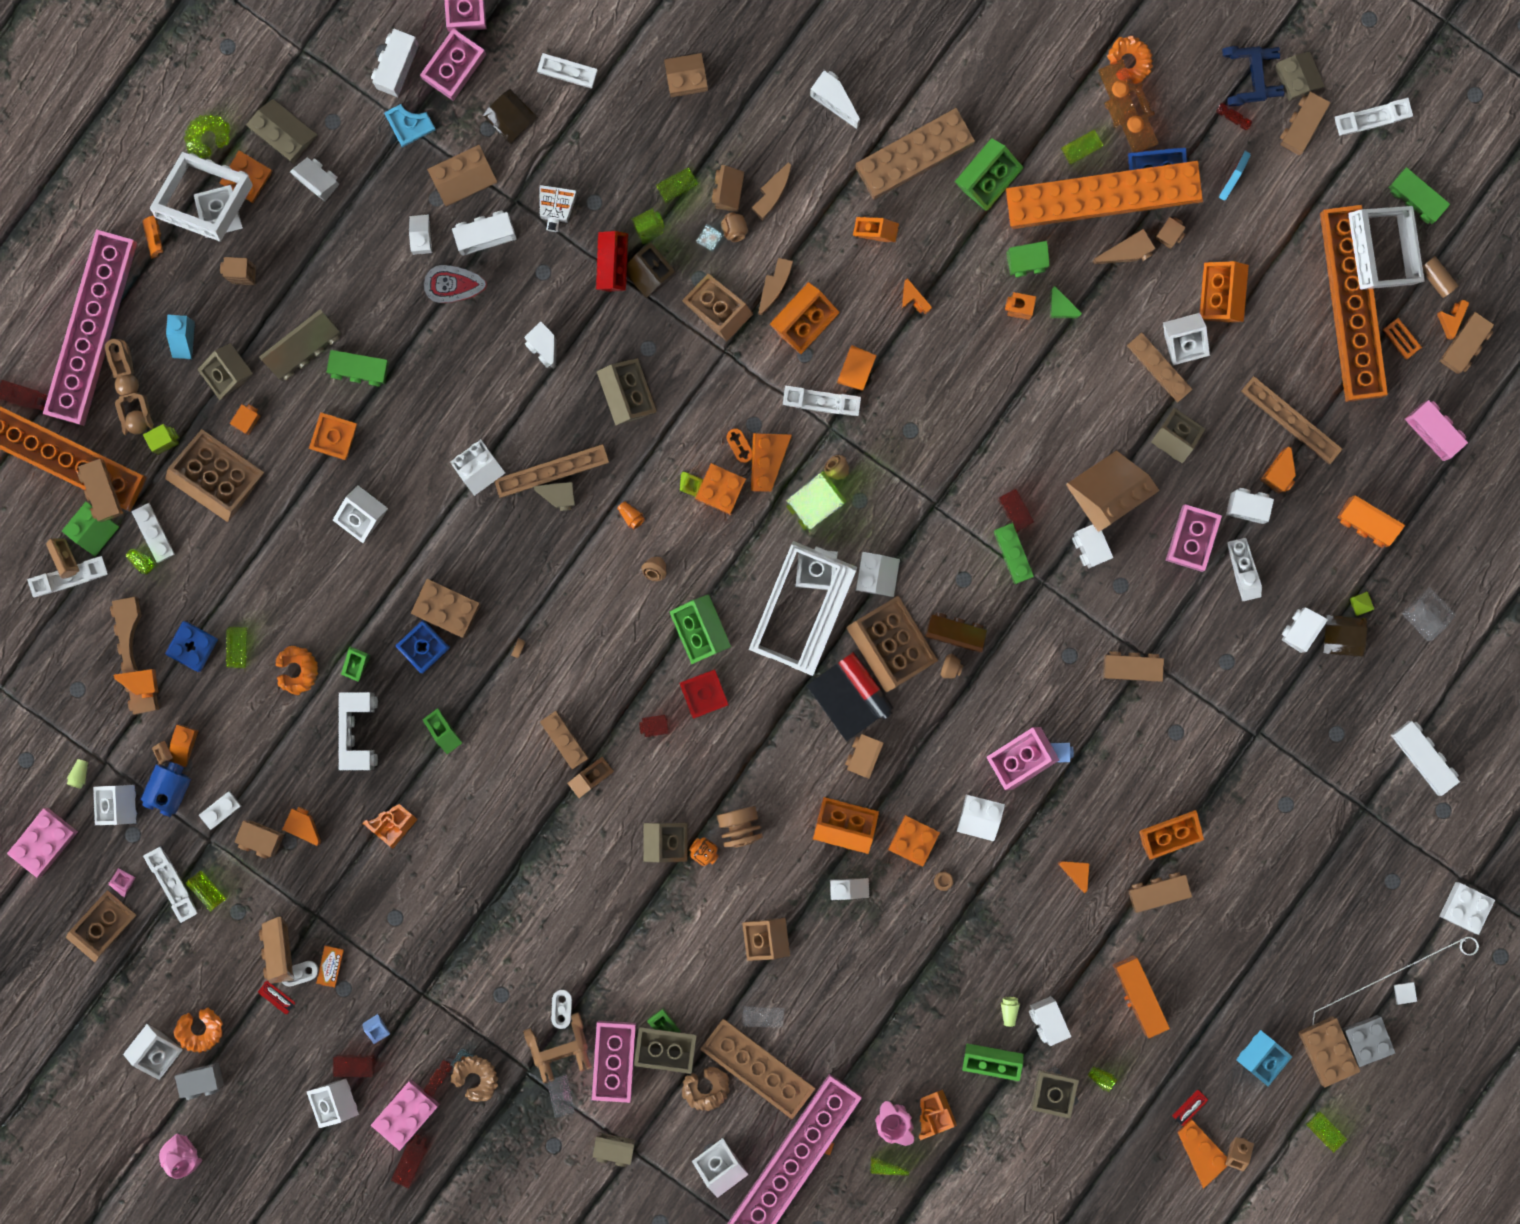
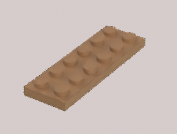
(757, 1068)

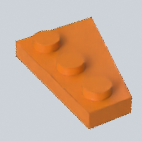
(766, 459)
(1203, 1153)

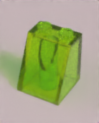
(815, 502)

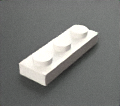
(567, 70)
(153, 533)

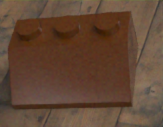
(956, 632)

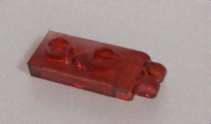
(409, 1162)

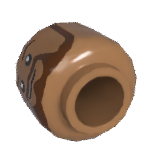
(734, 227)

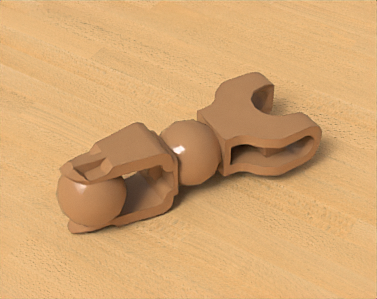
(127, 387)

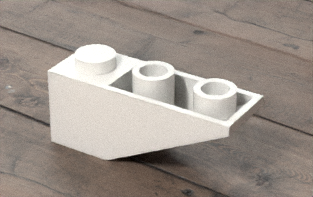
(1244, 569)

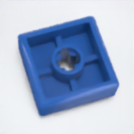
(202, 641)
(422, 659)

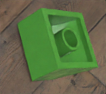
(1028, 259)
(88, 531)

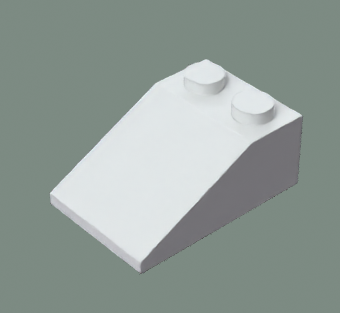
(832, 95)

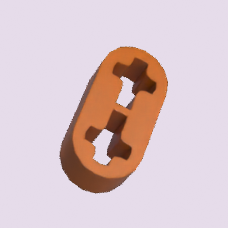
(743, 442)

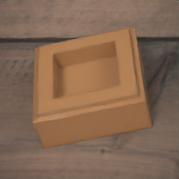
(162, 753)

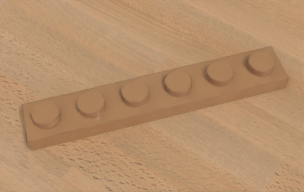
(1291, 420)
(551, 471)

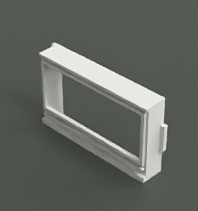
(827, 613)

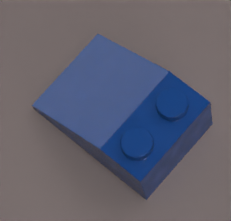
(1156, 158)

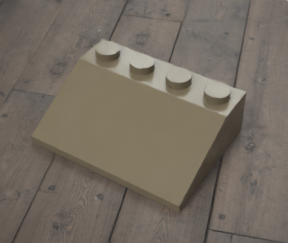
(301, 345)

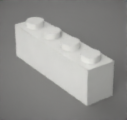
(1425, 758)

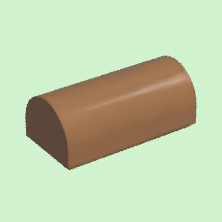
(1439, 277)
(62, 557)

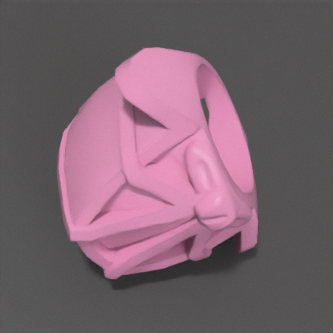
(895, 1124)
(179, 1154)

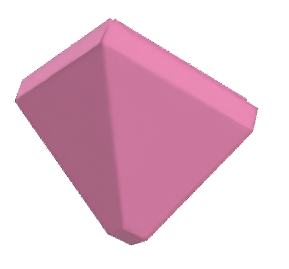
(121, 882)

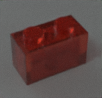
(1015, 510)
(654, 726)
(353, 1066)

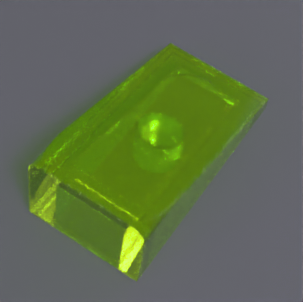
(676, 185)
(236, 647)
(882, 1167)

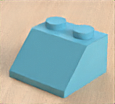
(1264, 1058)

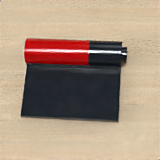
(850, 697)

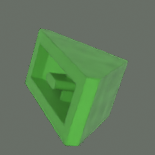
(1061, 306)
(355, 663)
(662, 1021)

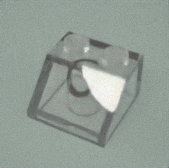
(1429, 614)

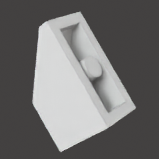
(420, 234)
(849, 888)

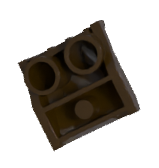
(509, 115)
(1345, 635)

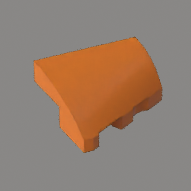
(153, 236)
(391, 825)
(935, 1115)

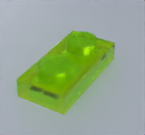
(1082, 147)
(205, 891)
(1326, 1131)

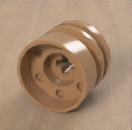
(740, 827)

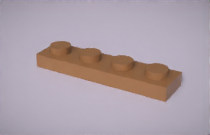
(1159, 367)

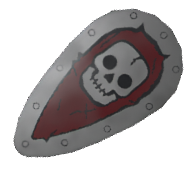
(452, 284)

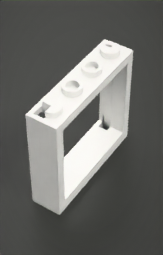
(228, 213)
(1364, 248)

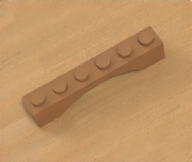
(127, 615)

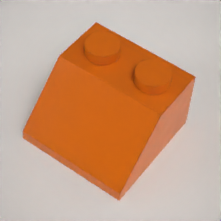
(1281, 472)

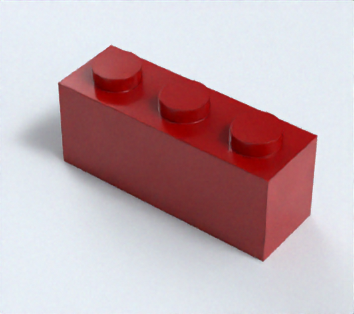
(612, 261)

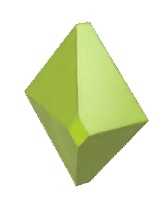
(690, 484)
(1361, 604)

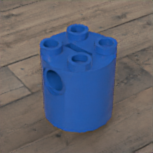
(169, 782)

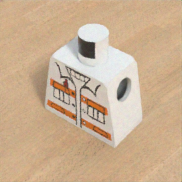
(556, 205)

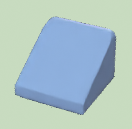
(375, 1029)

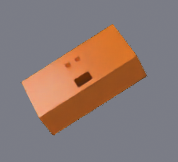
(1141, 996)

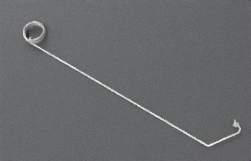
(1477, 946)

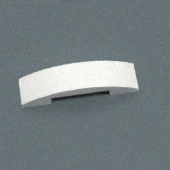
(1373, 117)
(821, 401)
(52, 582)
(171, 884)

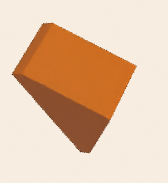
(1077, 872)

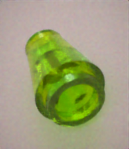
(140, 561)
(1102, 1078)

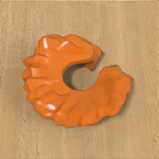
(1139, 50)
(308, 666)
(199, 1042)

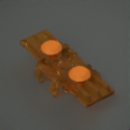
(1122, 110)

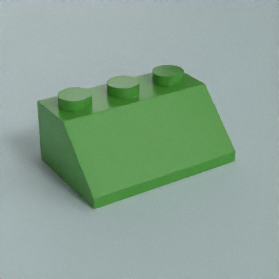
(989, 174)
(700, 629)

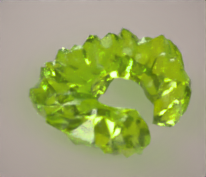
(198, 127)

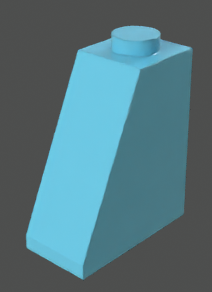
(180, 336)

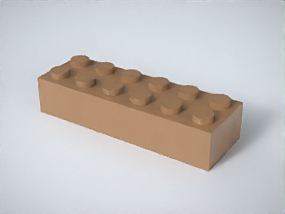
(914, 153)

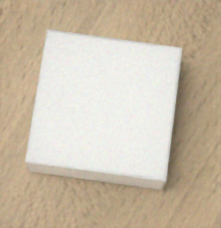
(1405, 993)

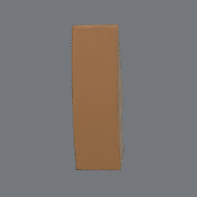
(772, 192)
(775, 284)

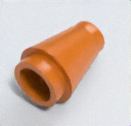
(631, 515)

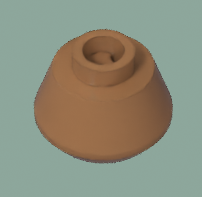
(837, 467)
(654, 569)
(951, 667)

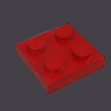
(703, 694)

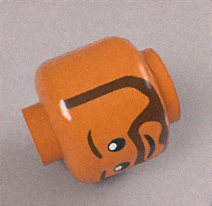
(704, 851)

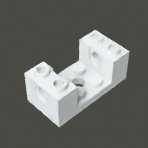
(349, 758)

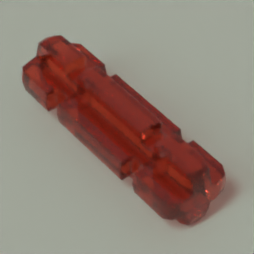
(1234, 116)
(437, 1078)

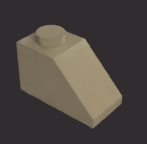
(559, 495)

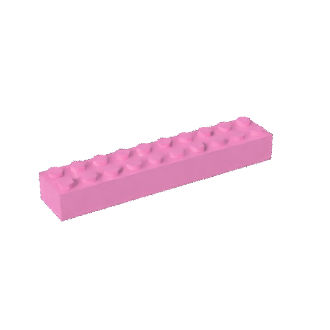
(90, 327)
(798, 1154)

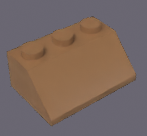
(462, 175)
(276, 951)

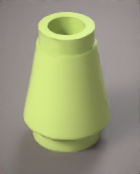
(78, 774)
(1010, 1010)

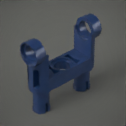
(1256, 56)

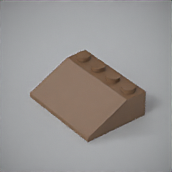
(214, 475)
(1111, 489)
(892, 644)

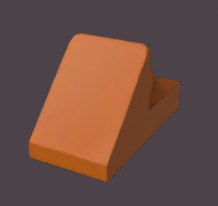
(911, 294)
(1451, 323)

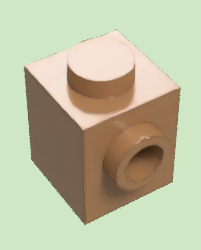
(1171, 232)
(1239, 1153)

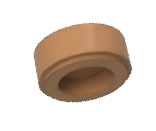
(518, 648)
(943, 880)

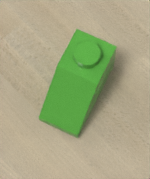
(442, 731)

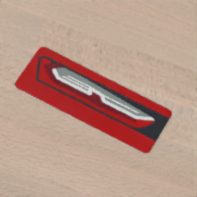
(276, 997)
(1190, 1107)

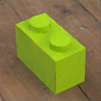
(161, 438)

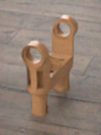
(543, 1059)

